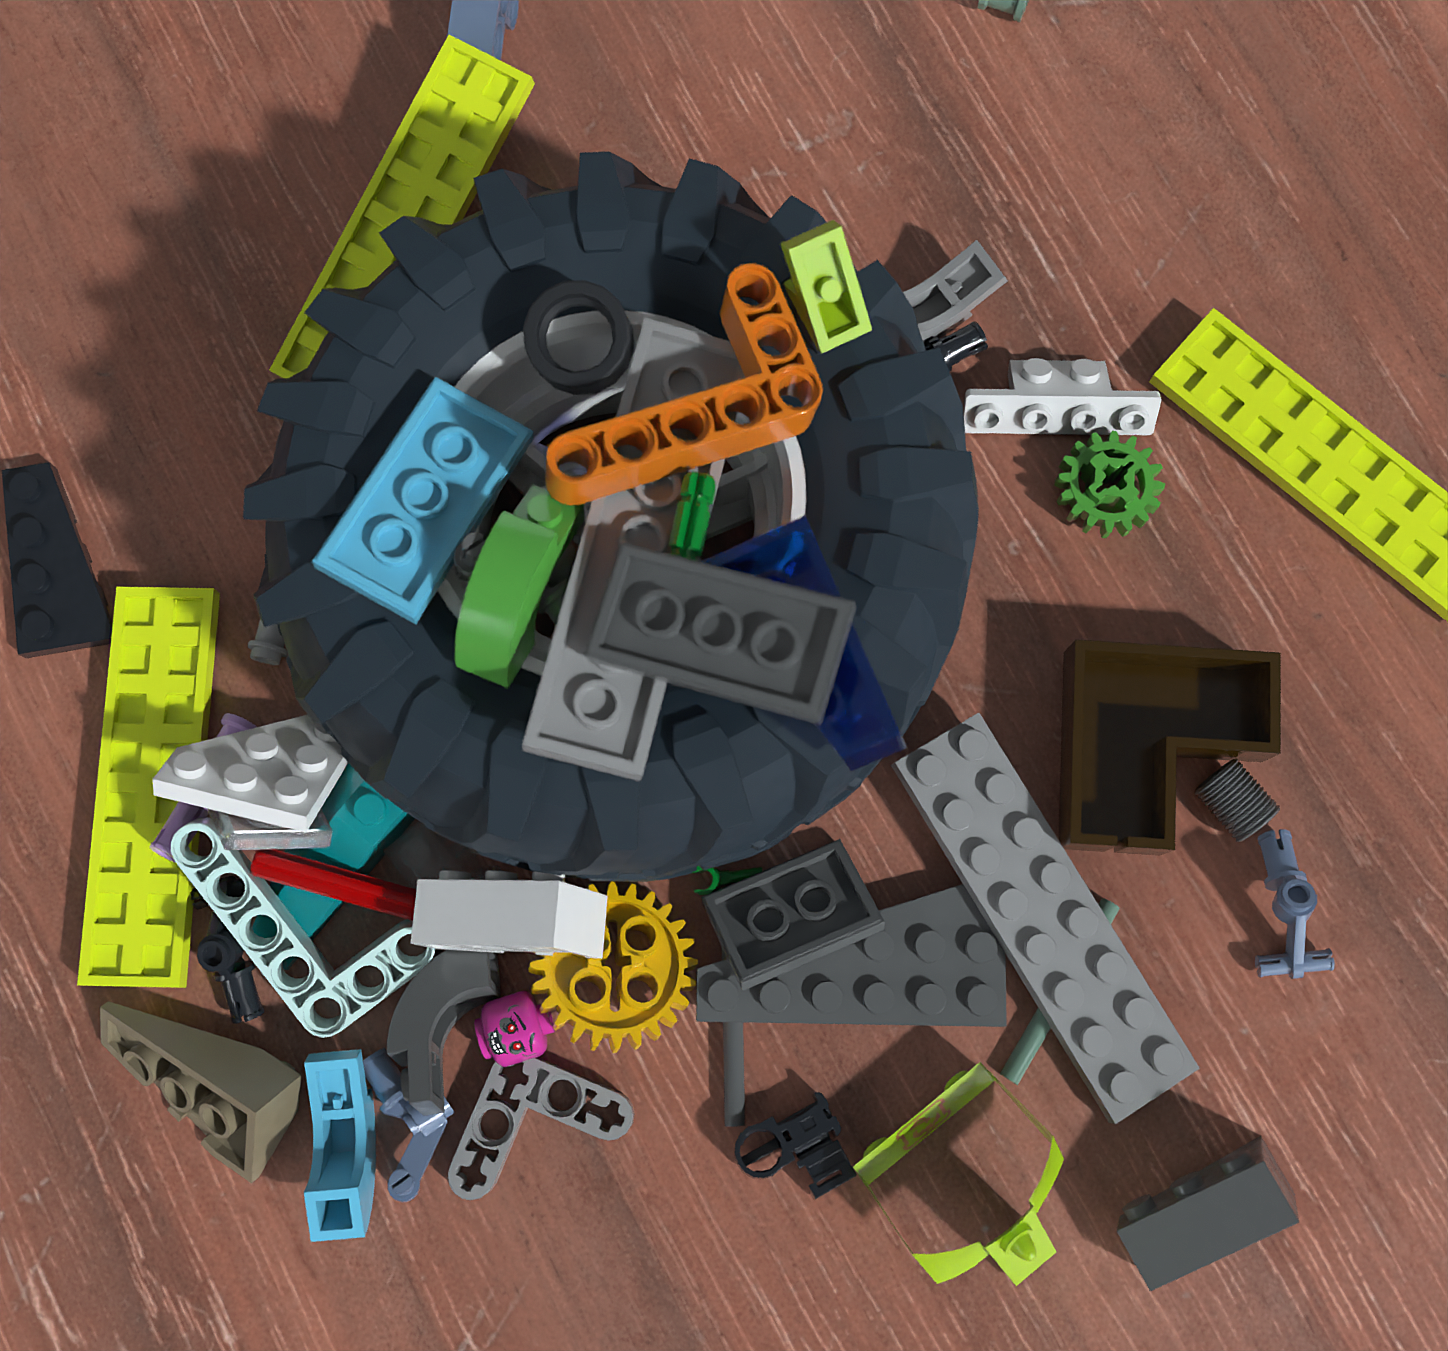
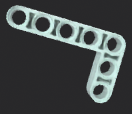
(292, 940)

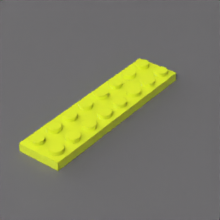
(425, 173)
(1314, 453)
(154, 702)

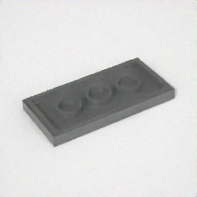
(721, 632)

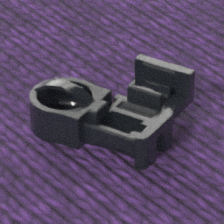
(809, 1142)

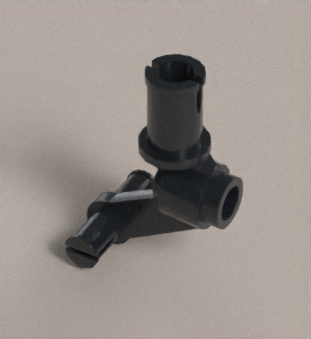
(223, 954)

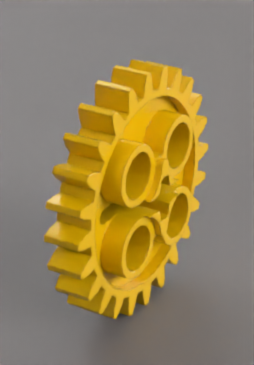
(659, 967)

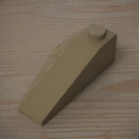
(222, 1085)

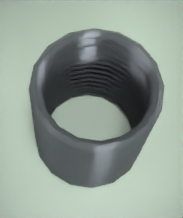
(1237, 800)

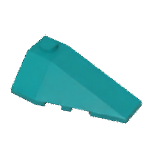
(362, 829)

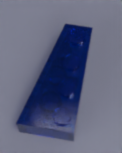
(857, 712)

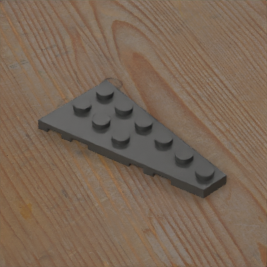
(925, 969)

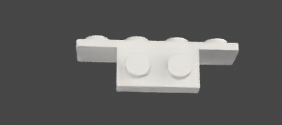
(1060, 400)

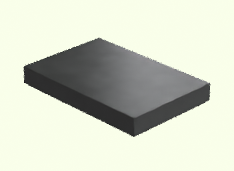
(792, 914)

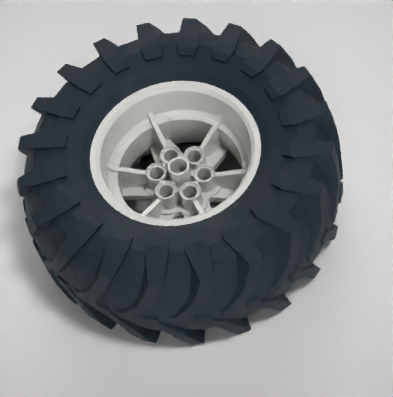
(872, 473)

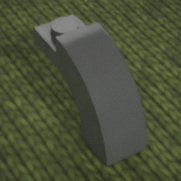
(426, 1014)

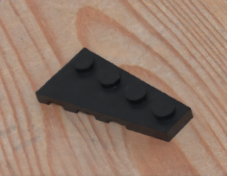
(50, 567)

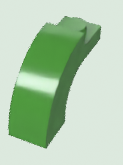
(508, 585)

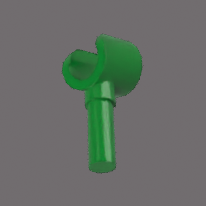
(725, 877)

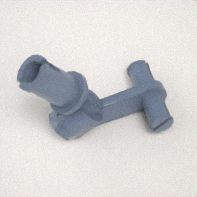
(1292, 905)
(426, 1130)

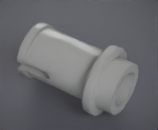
(268, 645)

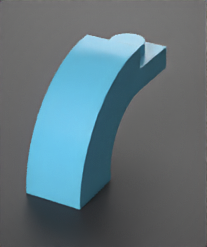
(343, 1146)

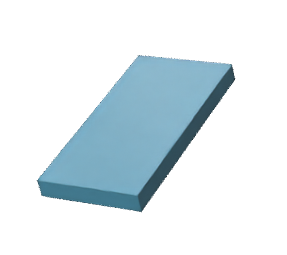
(423, 500)

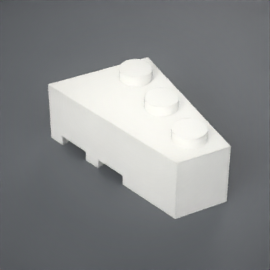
(508, 914)

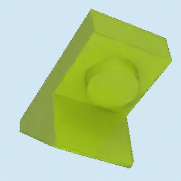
(825, 286)

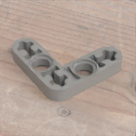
(533, 1096)

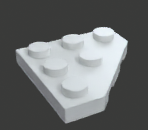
(260, 774)

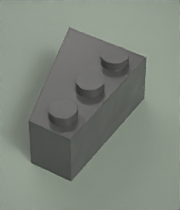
(1208, 1215)

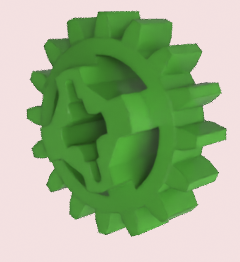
(1119, 499)

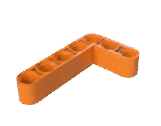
(702, 412)

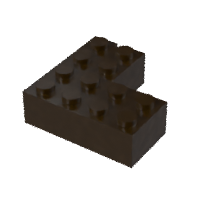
(1138, 710)

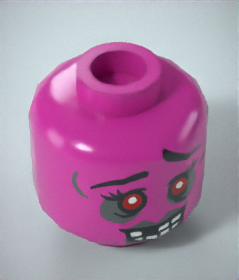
(513, 1029)

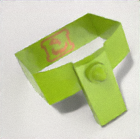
(1017, 1249)

